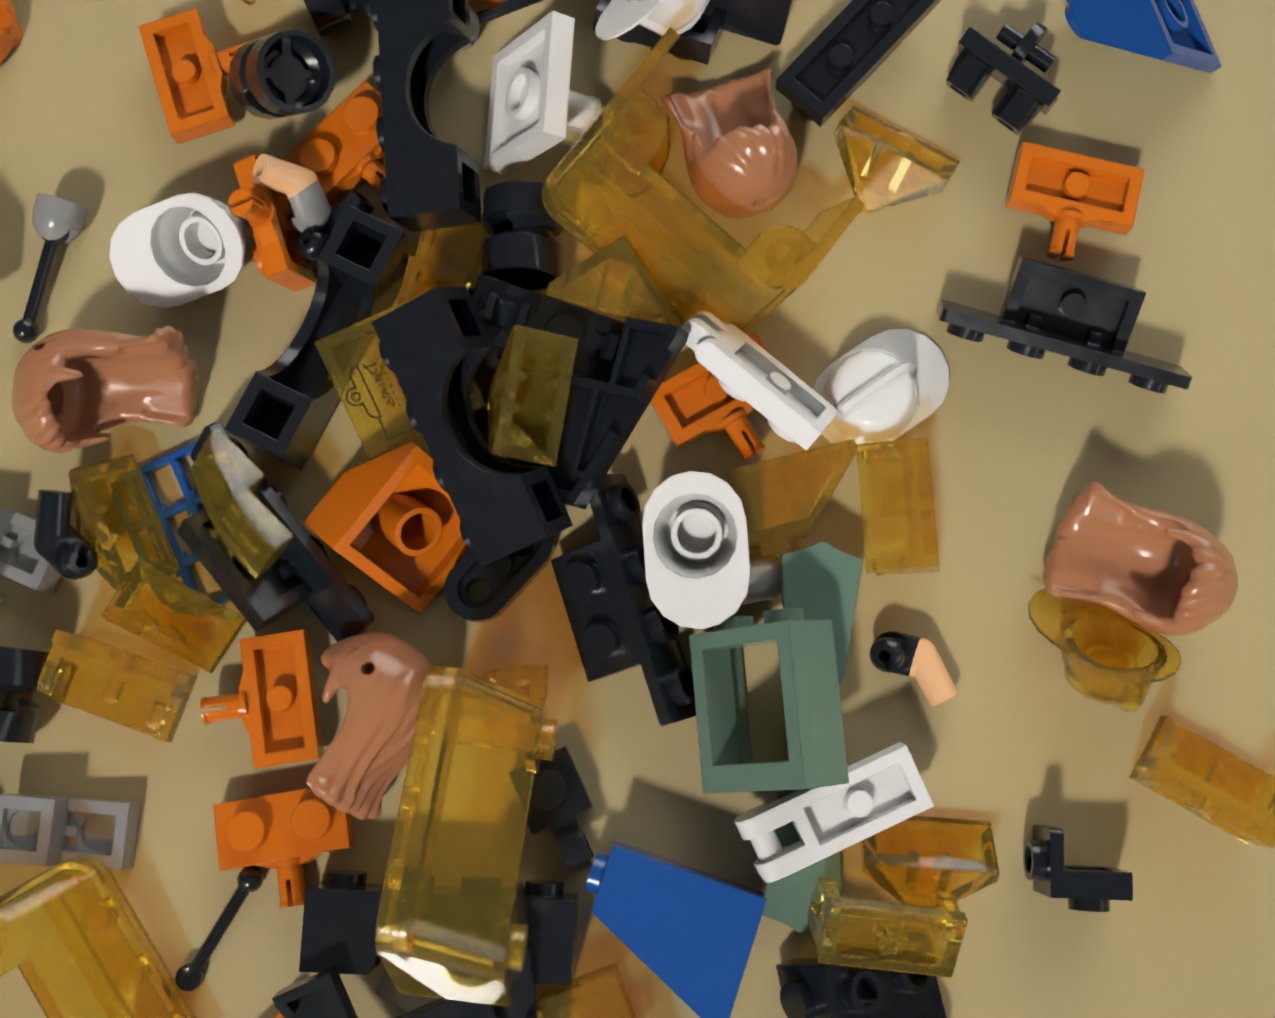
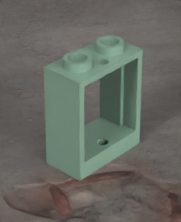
(808, 696)

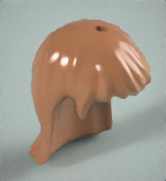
(736, 145)
(99, 379)
(1140, 563)
(377, 732)

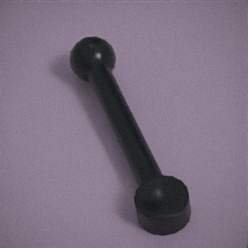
(193, 974)

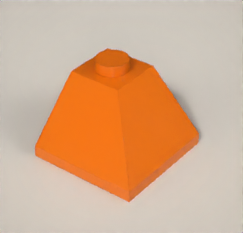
(393, 524)

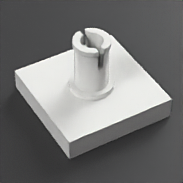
(532, 95)

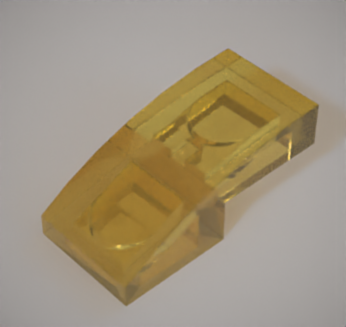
(444, 260)
(226, 489)

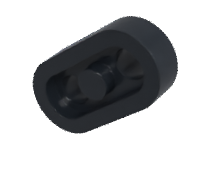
(506, 578)

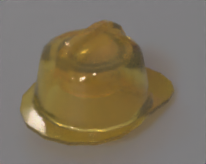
(1103, 650)

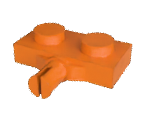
(189, 75)
(345, 145)
(1073, 193)
(275, 239)
(697, 405)
(275, 699)
(282, 835)

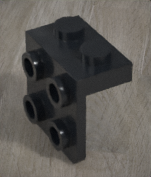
(854, 992)

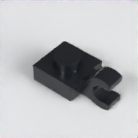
(555, 801)

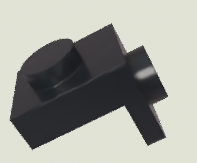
(1084, 886)

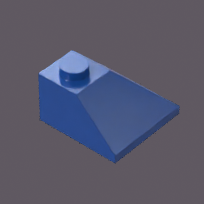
(1146, 27)

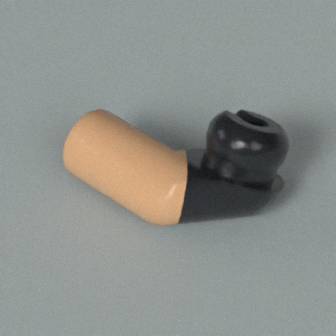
(914, 658)

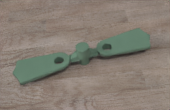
(827, 589)

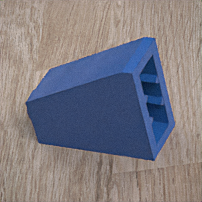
(679, 923)

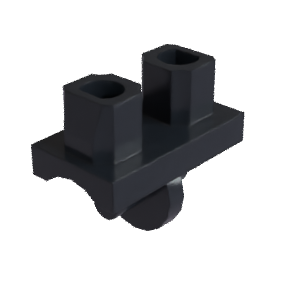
(1027, 90)

